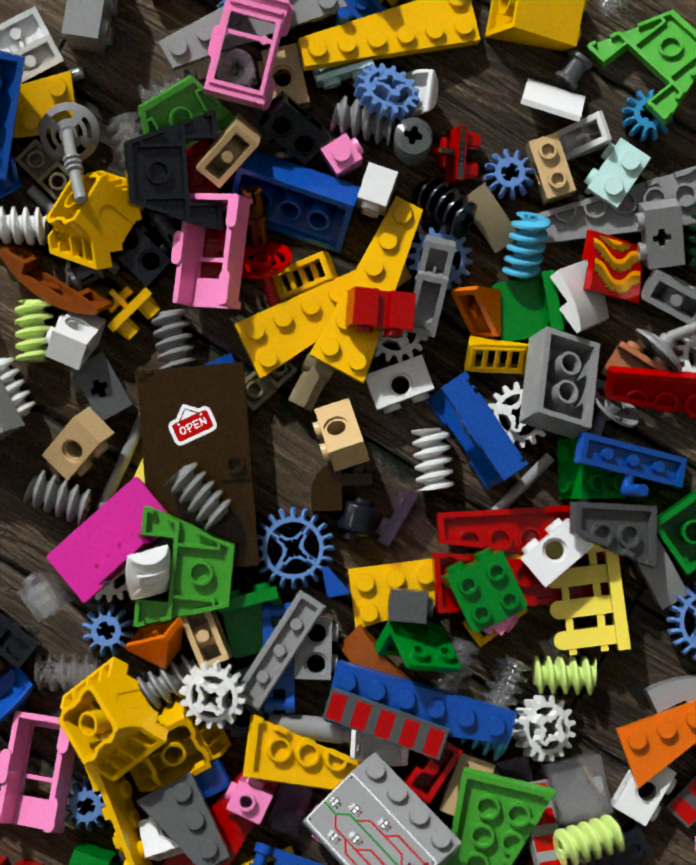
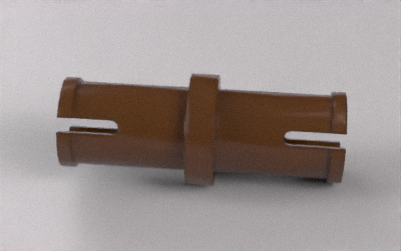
(257, 217)

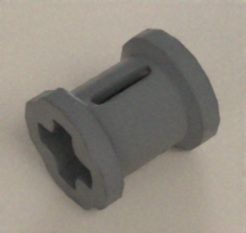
(573, 70)
(84, 276)

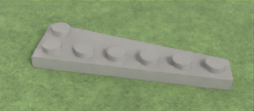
(192, 42)
(574, 219)

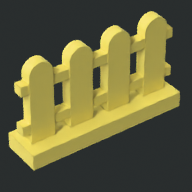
(592, 605)

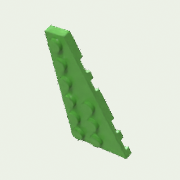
(495, 817)

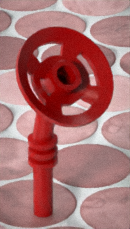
(265, 270)

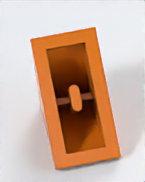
(479, 309)
(157, 642)

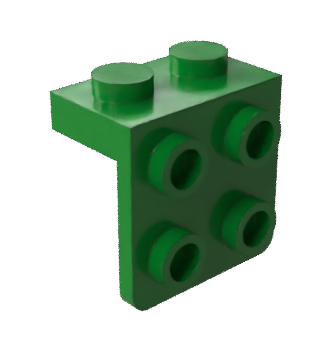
(529, 307)
(581, 481)
(485, 589)
(244, 618)
(419, 645)

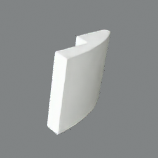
(30, 38)
(553, 100)
(583, 307)

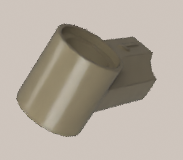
(310, 383)

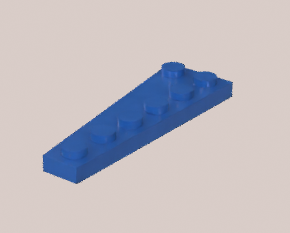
(463, 715)

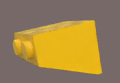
(536, 22)

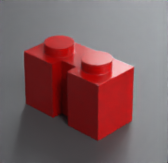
(380, 311)
(428, 777)

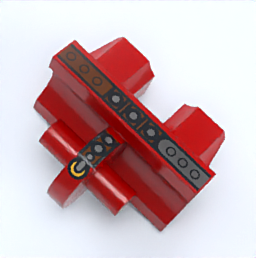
(453, 154)

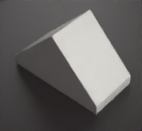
(585, 136)

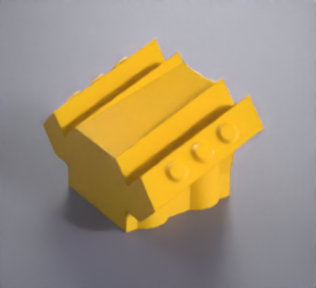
(92, 229)
(110, 720)
(185, 751)

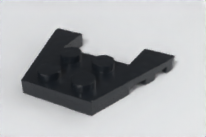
(159, 172)

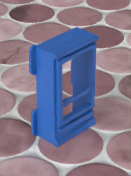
(477, 431)

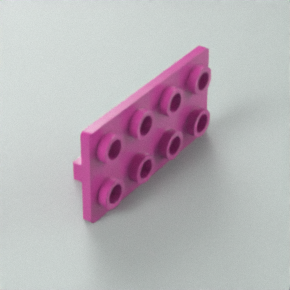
(101, 543)

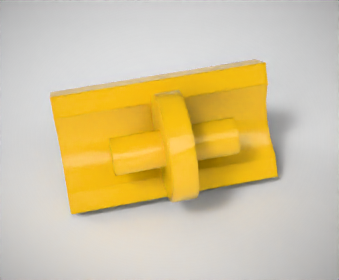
(121, 321)

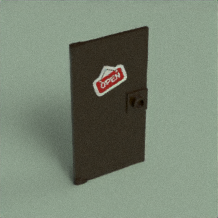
(201, 419)

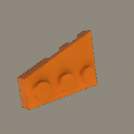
(657, 740)

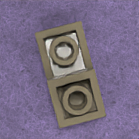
(43, 168)
(491, 218)
(261, 390)

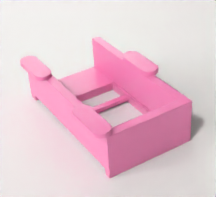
(271, 11)
(188, 255)
(29, 810)

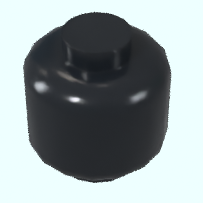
(357, 518)

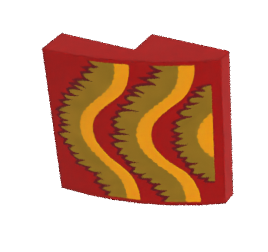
(612, 267)

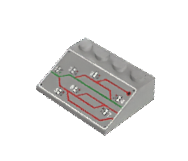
(380, 821)

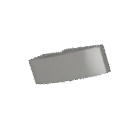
(432, 283)
(662, 581)
(671, 692)

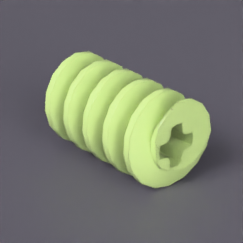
(33, 330)
(564, 675)
(588, 838)

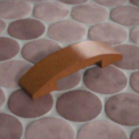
(24, 266)
(361, 651)

